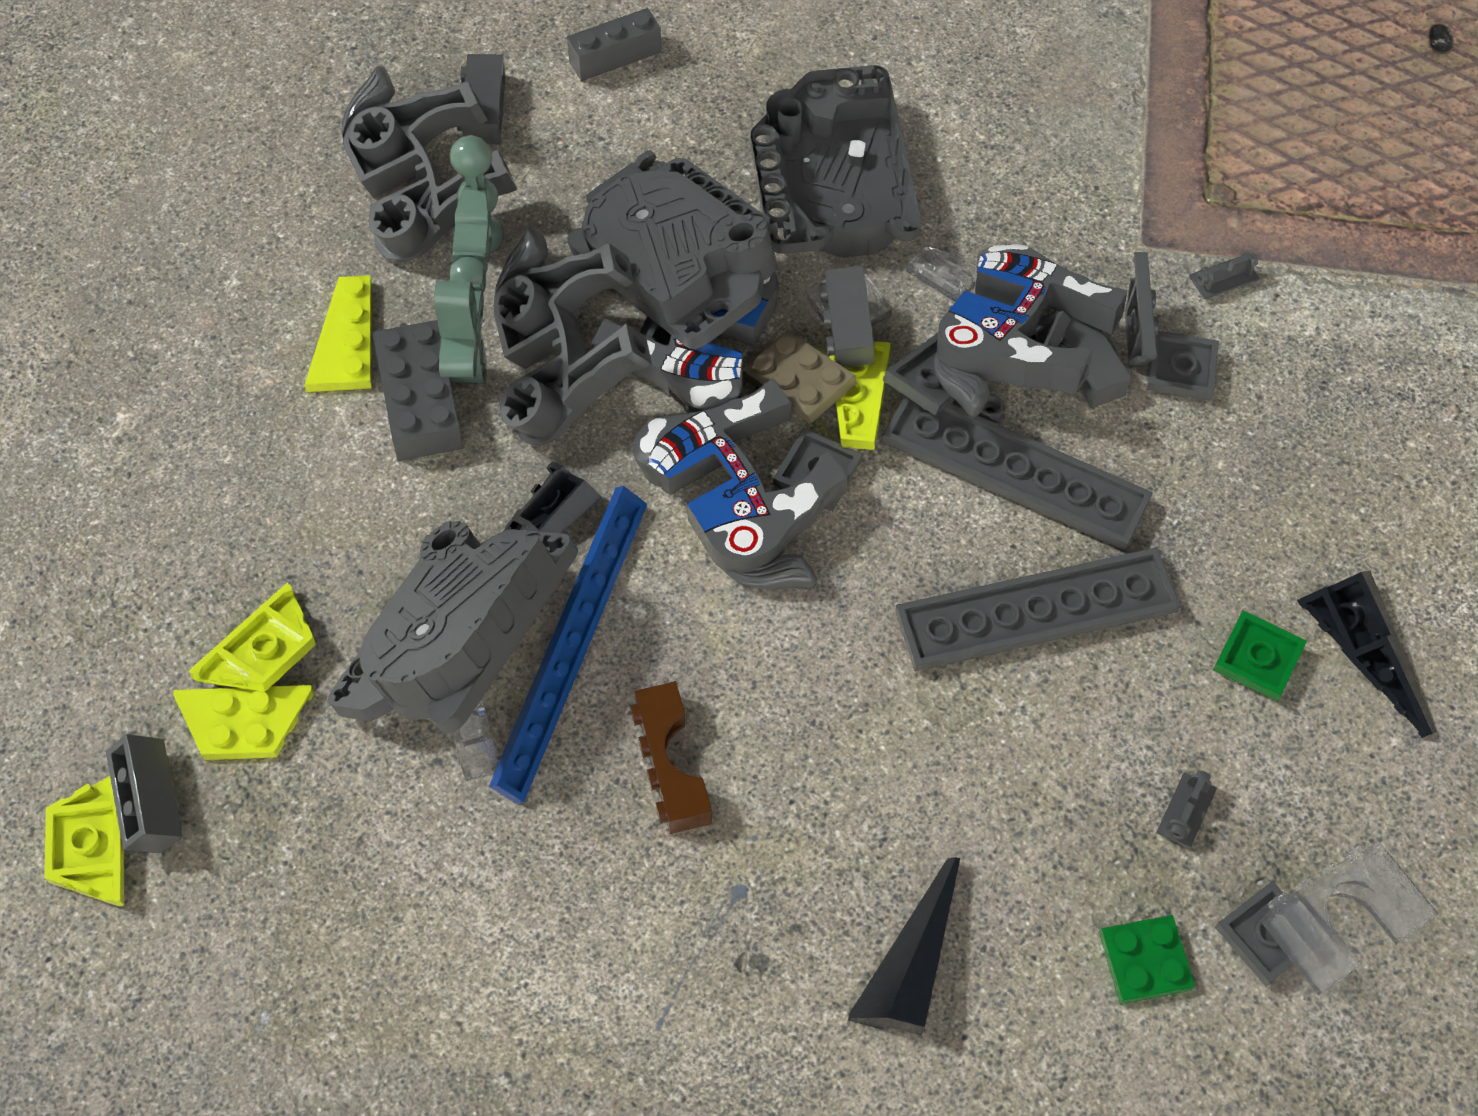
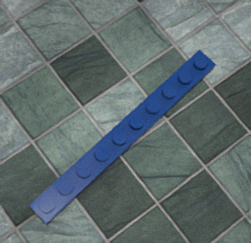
(568, 646)

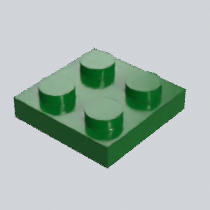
(1260, 655)
(1146, 959)

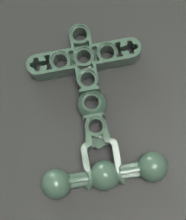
(476, 235)

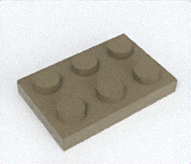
(802, 373)

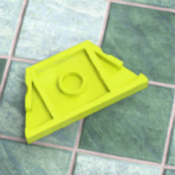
(260, 647)
(241, 720)
(86, 844)

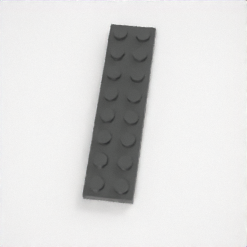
(1021, 470)
(1036, 609)

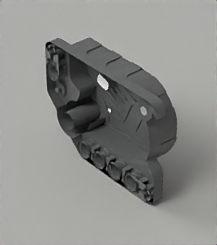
(819, 164)

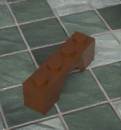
(682, 796)

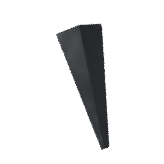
(555, 503)
(1361, 626)
(905, 979)

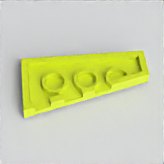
(345, 342)
(861, 406)

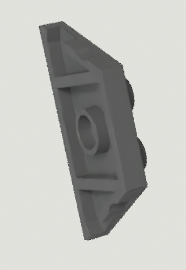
(1139, 318)

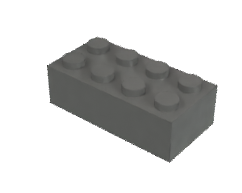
(414, 392)

